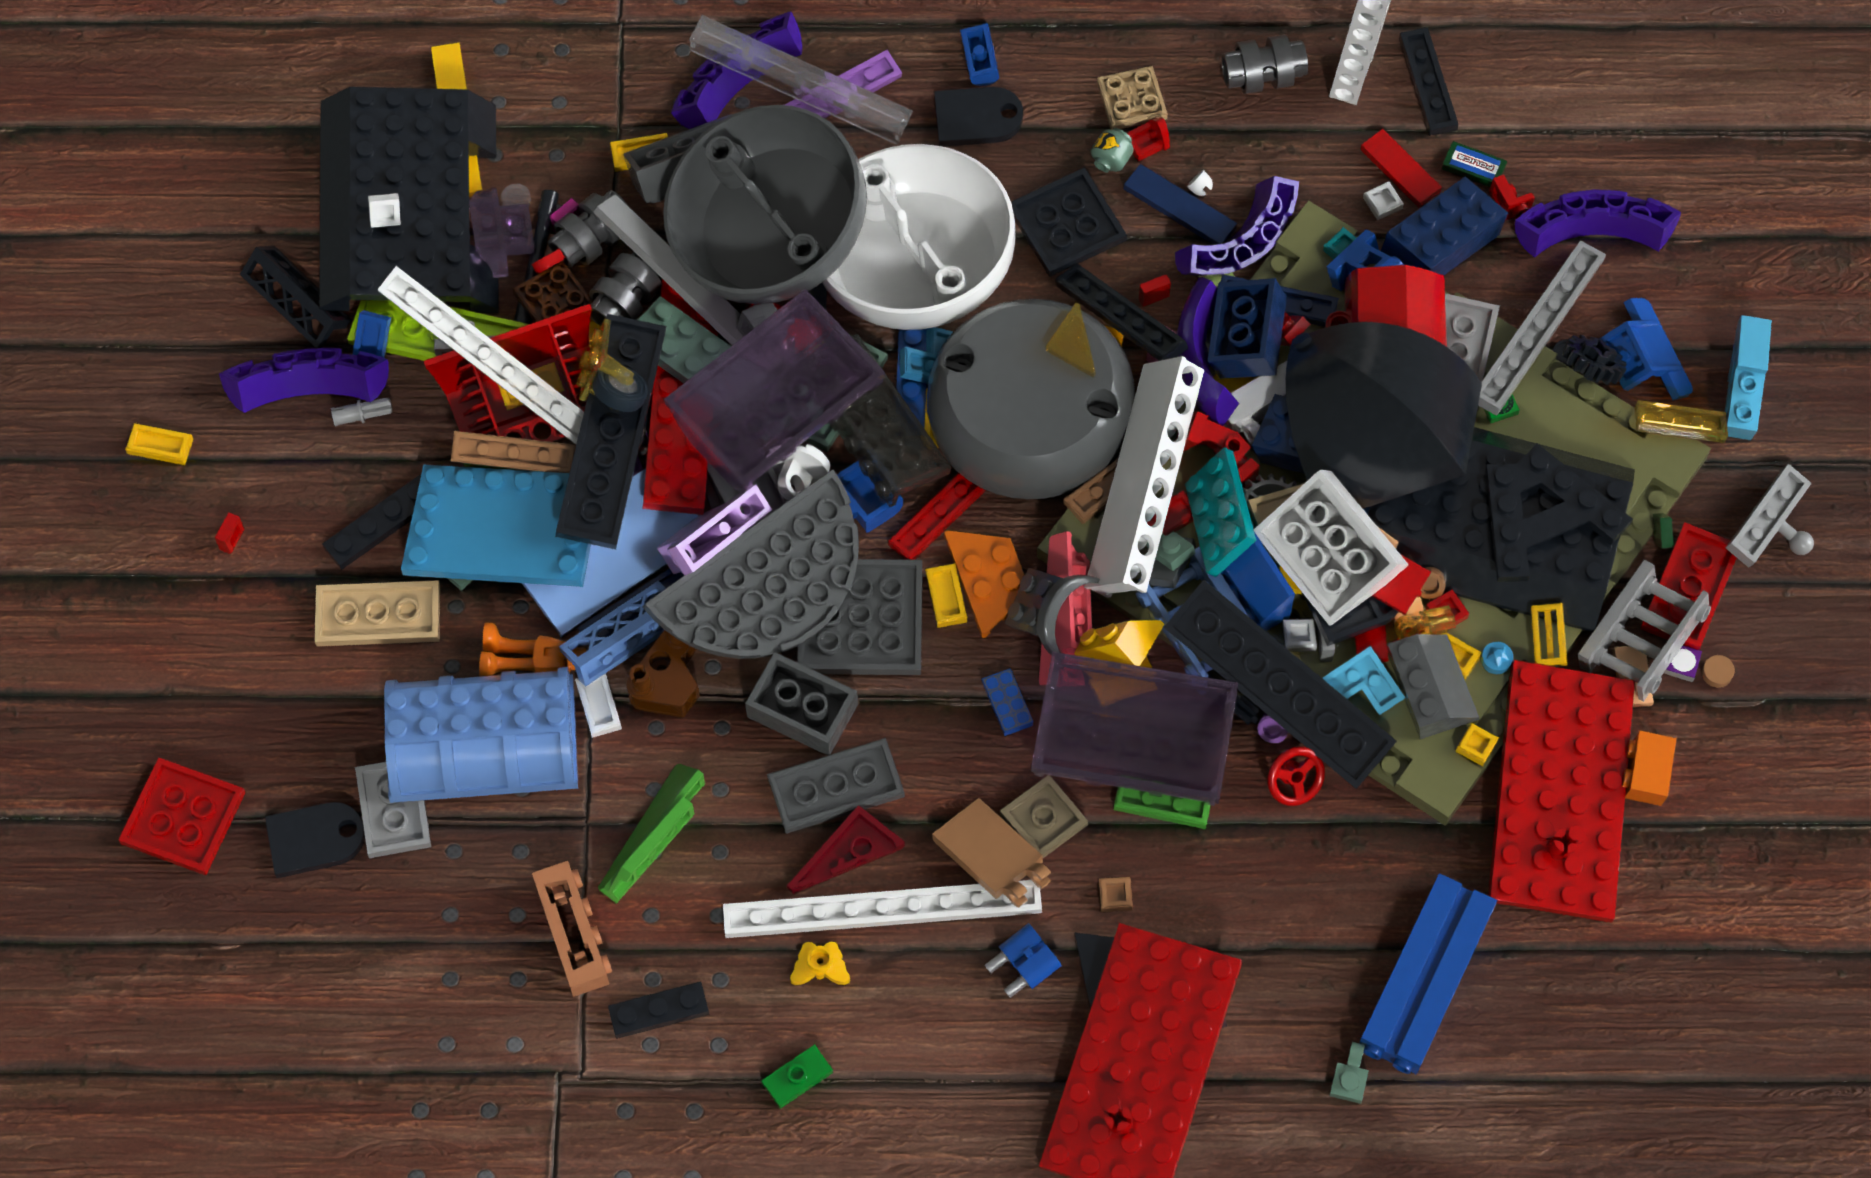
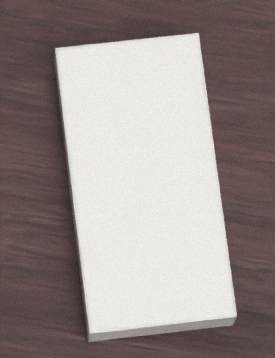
(599, 706)

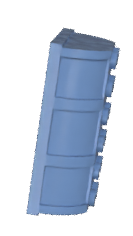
(480, 735)

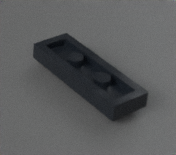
(658, 1010)

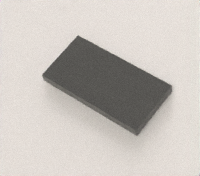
(835, 785)

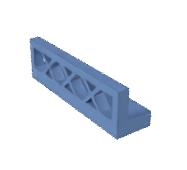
(626, 640)

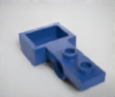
(865, 503)

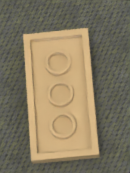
(377, 613)

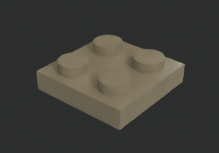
(1044, 816)

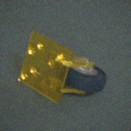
(614, 383)

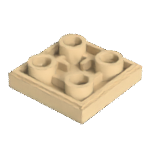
(1131, 97)

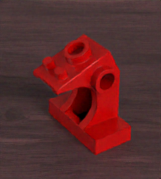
(1215, 437)

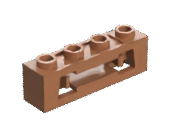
(555, 881)

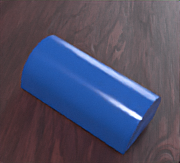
(980, 55)

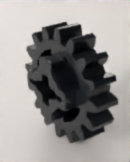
(1594, 359)

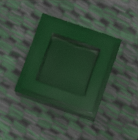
(1663, 530)

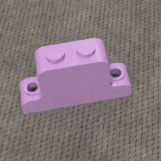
(713, 531)

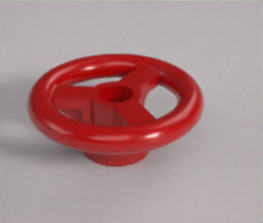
(1285, 766)

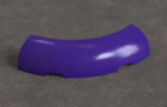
(717, 84)
(1270, 211)
(1596, 214)
(1193, 326)
(305, 373)

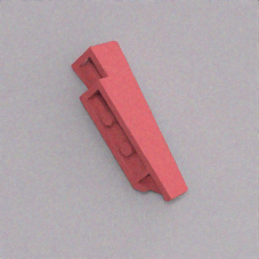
(1076, 611)

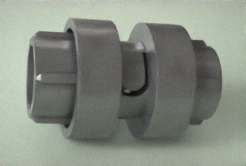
(1252, 66)
(582, 235)
(621, 295)

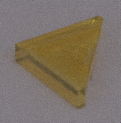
(1071, 342)

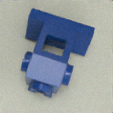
(1358, 254)

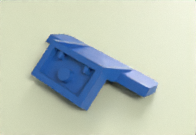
(1647, 350)

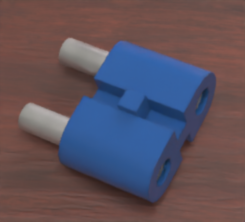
(1028, 956)

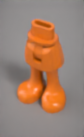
(544, 651)

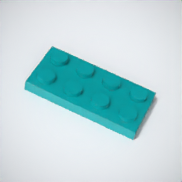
(1220, 512)

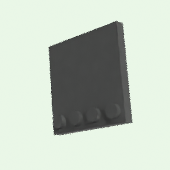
(875, 625)

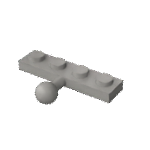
(1770, 517)

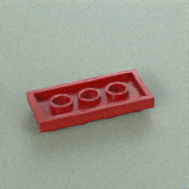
(1695, 565)

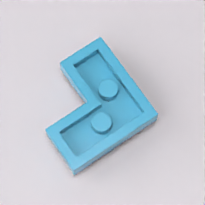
(1369, 674)

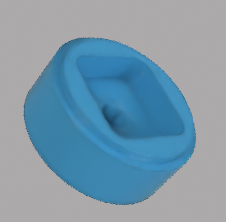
(1497, 658)

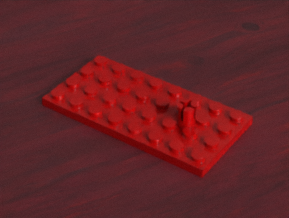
(1561, 791)
(1141, 1059)

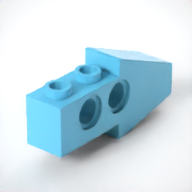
(1747, 376)

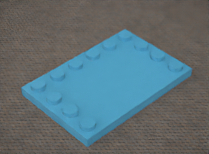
(492, 527)

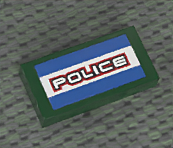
(1473, 164)

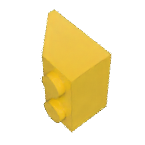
(1120, 642)

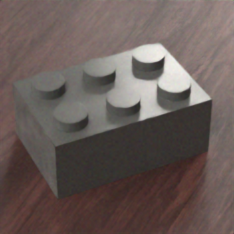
(801, 704)

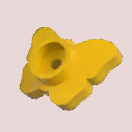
(808, 966)

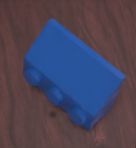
(1260, 586)

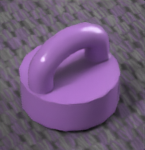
(1270, 730)

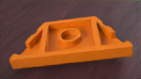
(987, 573)

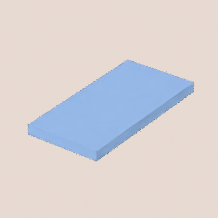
(612, 571)

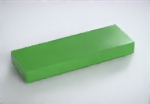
(1164, 808)

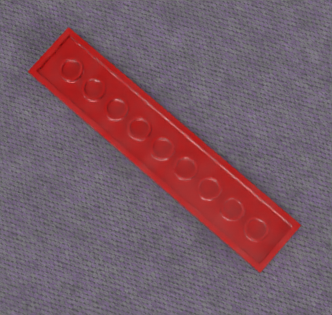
(673, 465)

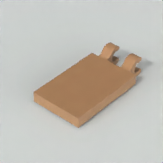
(992, 852)

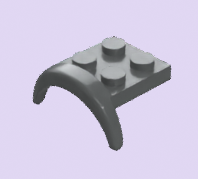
(1039, 604)

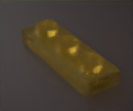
(1681, 421)

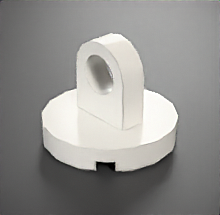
(800, 470)

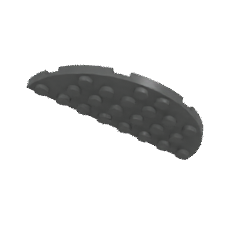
(770, 582)

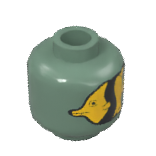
(1112, 150)

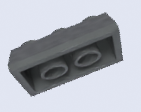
(1432, 683)

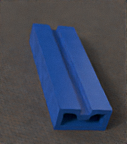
(1427, 975)

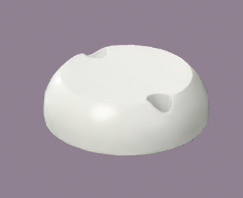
(929, 239)

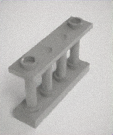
(1629, 605)

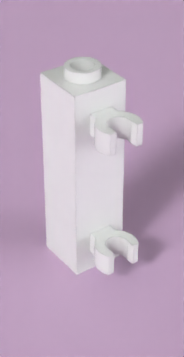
(1254, 402)

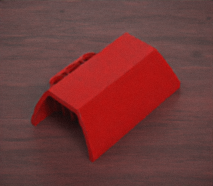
(1397, 297)
(477, 398)

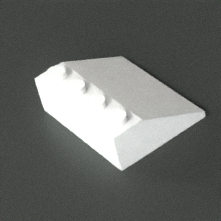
(1330, 546)

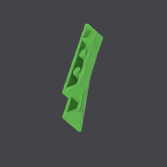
(656, 829)

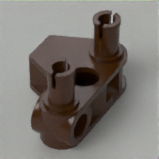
(664, 691)

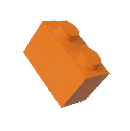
(1649, 767)

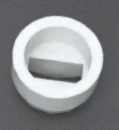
(1199, 182)

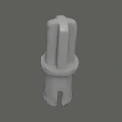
(361, 411)

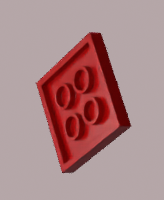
(182, 816)

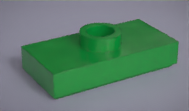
(797, 1076)

